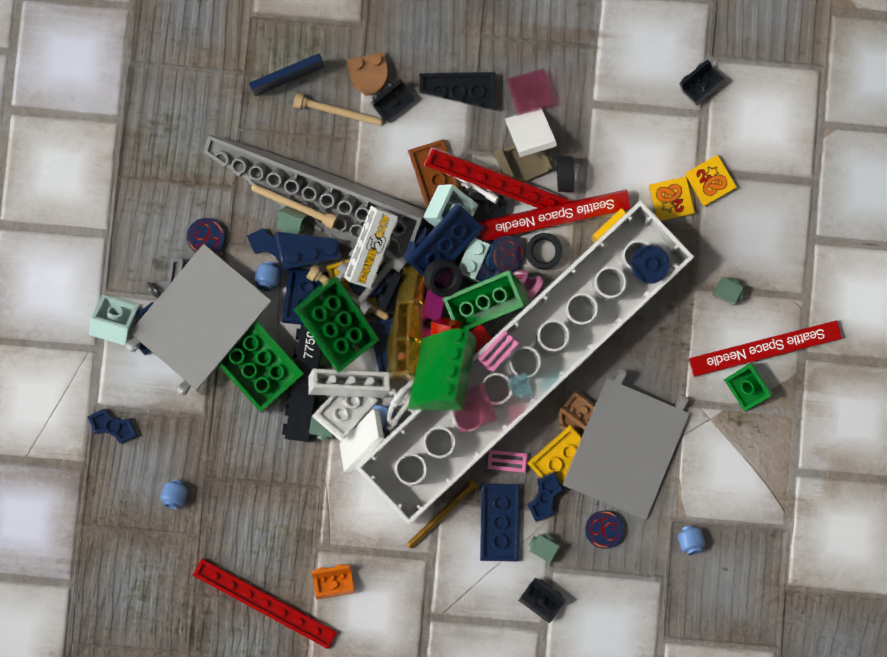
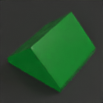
(748, 386)

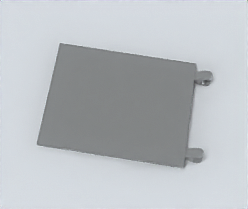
(199, 318)
(626, 447)

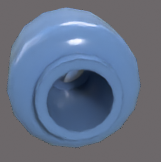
(267, 276)
(174, 494)
(691, 540)

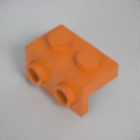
(333, 581)

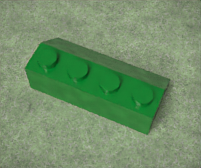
(487, 300)

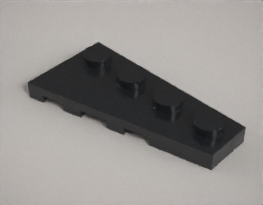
(466, 88)

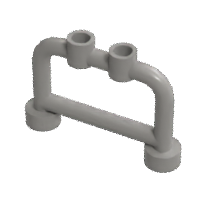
(393, 262)

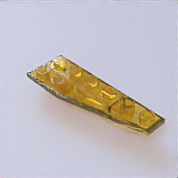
(406, 327)

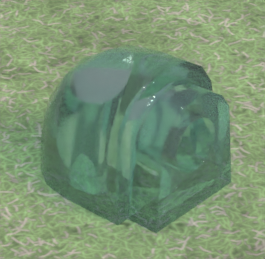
(520, 386)

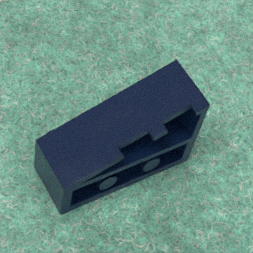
(304, 251)

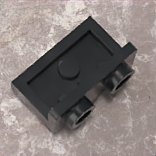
(701, 82)
(392, 100)
(488, 209)
(388, 300)
(542, 599)

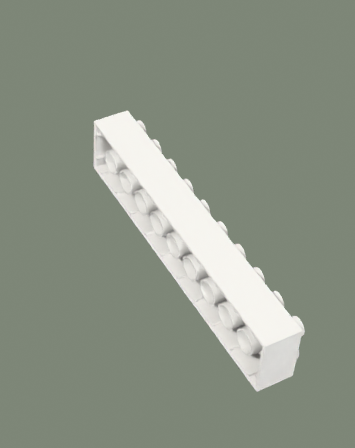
(553, 340)

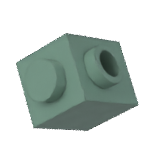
(291, 220)
(729, 291)
(319, 430)
(543, 547)

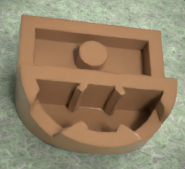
(368, 73)
(576, 412)

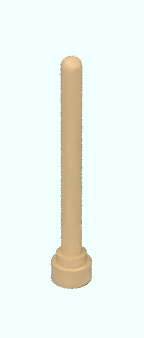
(302, 101)
(327, 219)
(316, 274)

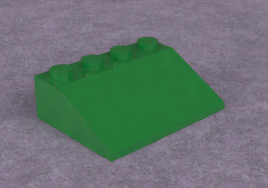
(336, 323)
(260, 368)
(443, 371)

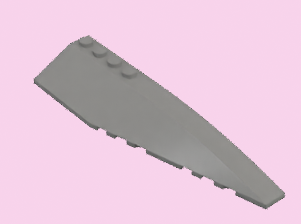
(318, 191)

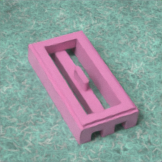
(509, 339)
(523, 463)

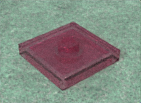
(530, 92)
(476, 409)

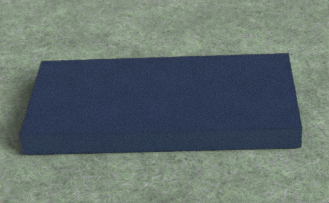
(286, 74)
(445, 240)
(500, 522)

